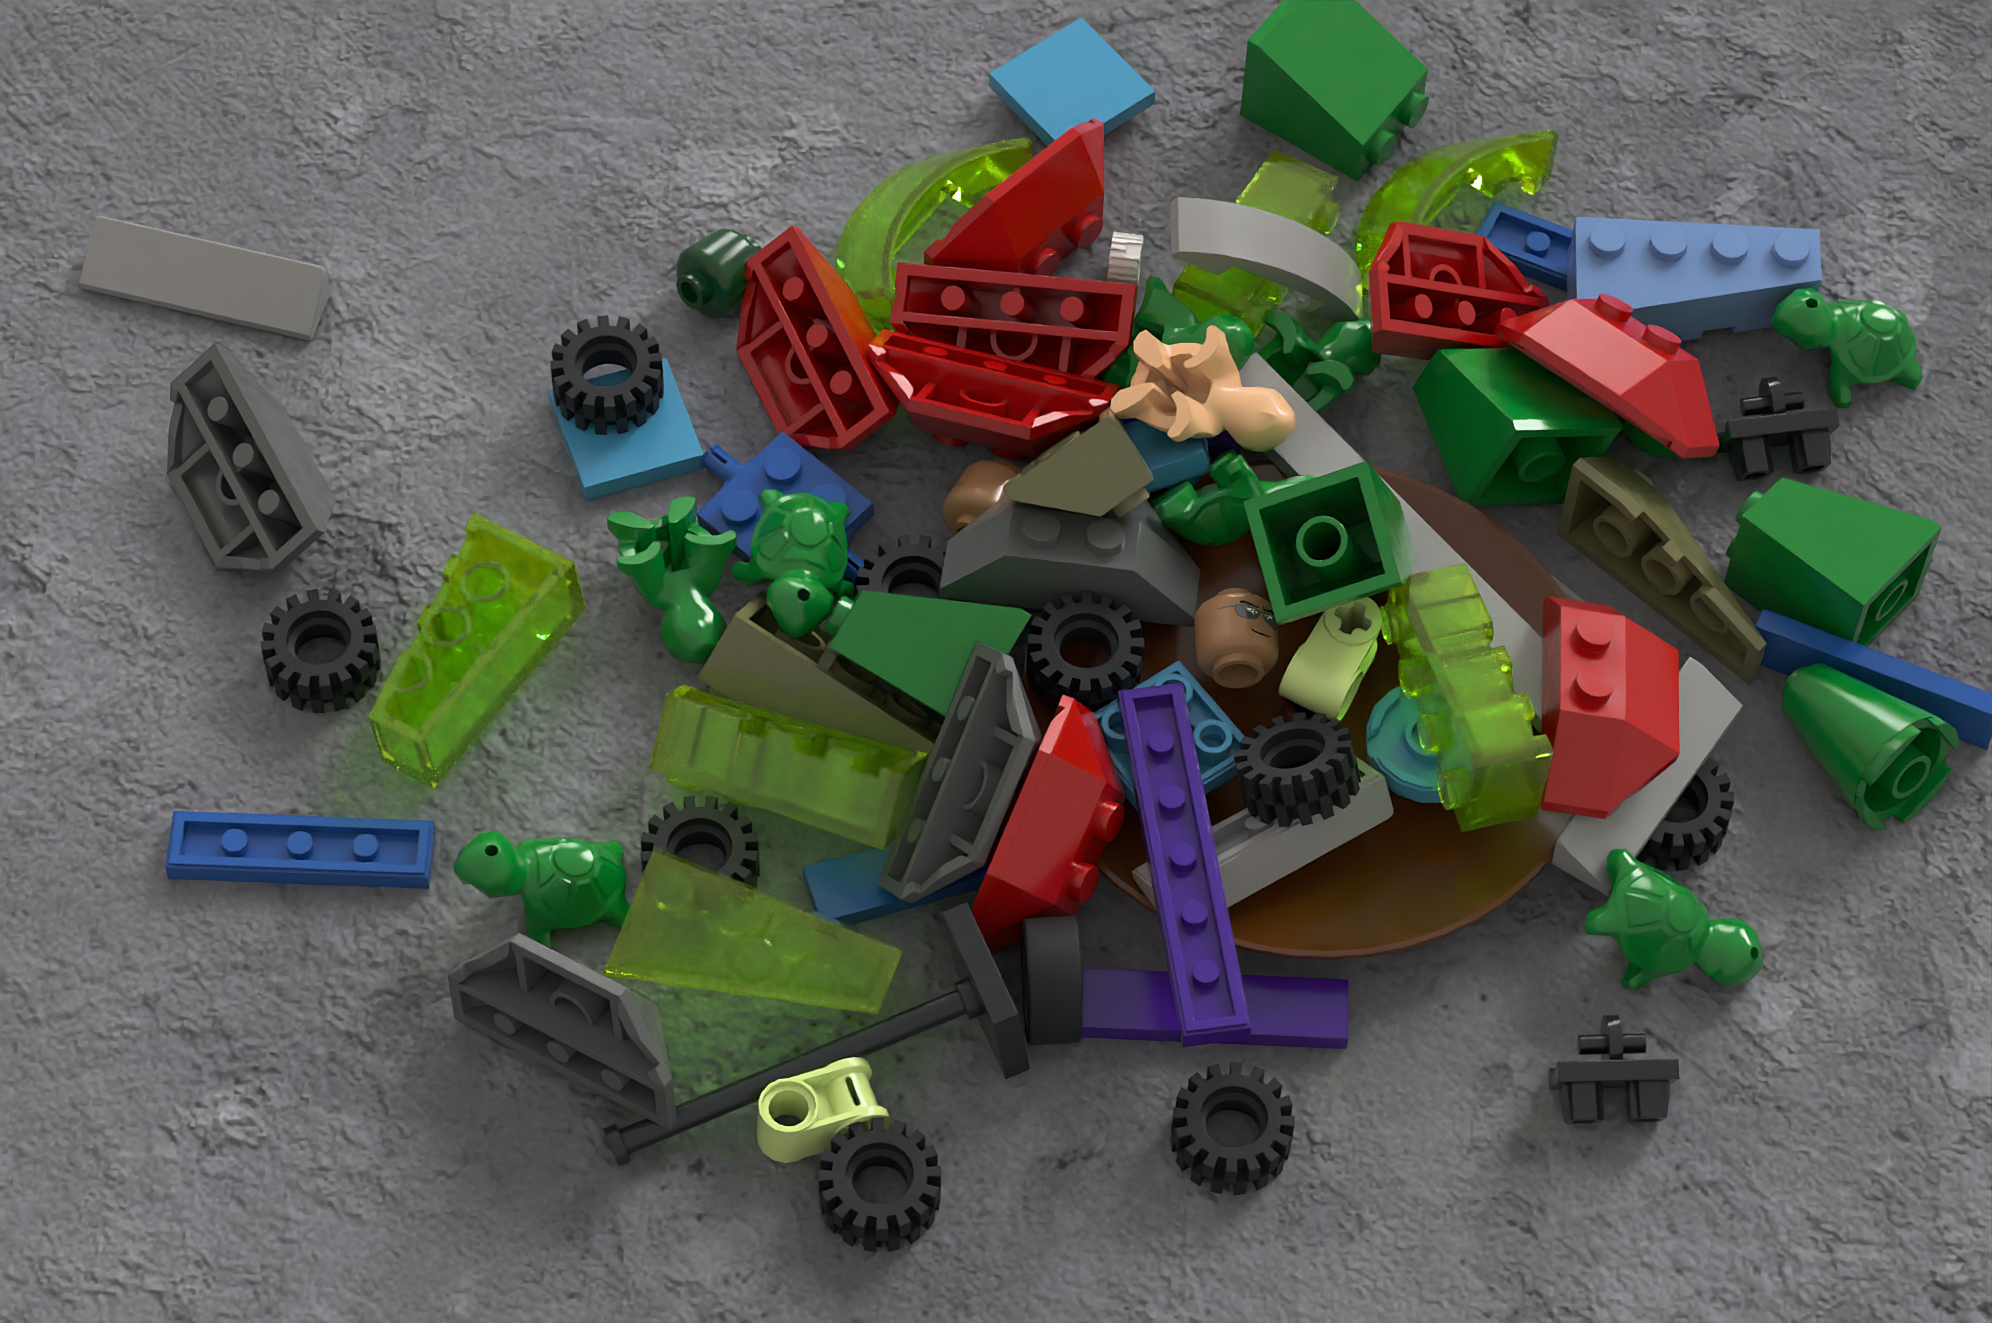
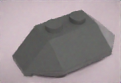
(242, 468)
(1037, 553)
(967, 781)
(569, 1022)

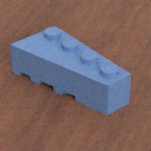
(1692, 272)

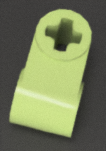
(1333, 662)
(823, 1105)

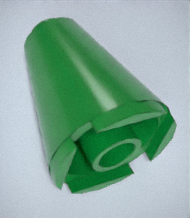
(1869, 743)

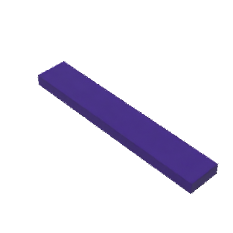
(1183, 866)

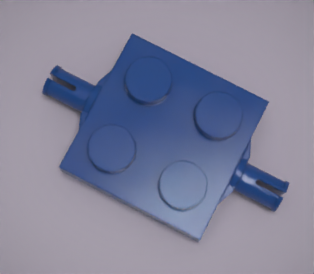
(782, 467)

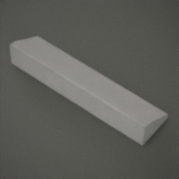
(205, 278)
(1704, 718)
(1261, 853)

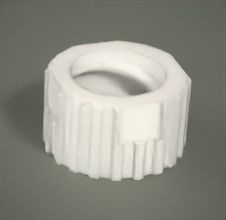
(1125, 258)

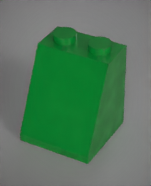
(1332, 83)
(1509, 425)
(1330, 541)
(1829, 559)
(919, 641)

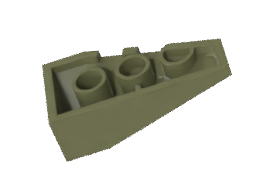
(1086, 472)
(1641, 542)
(808, 681)

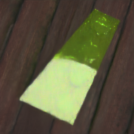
(473, 648)
(737, 939)

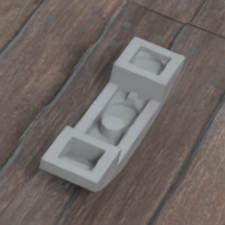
(1271, 246)

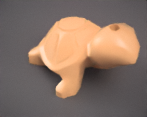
(1199, 394)

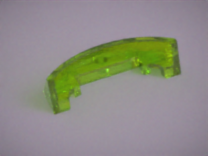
(1436, 177)
(900, 207)

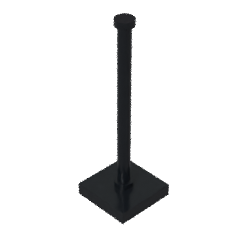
(977, 995)

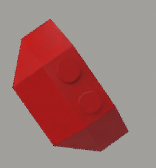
(1035, 212)
(1442, 292)
(1018, 316)
(809, 348)
(1622, 366)
(984, 396)
(1604, 707)
(1054, 831)

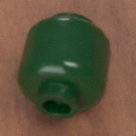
(715, 272)

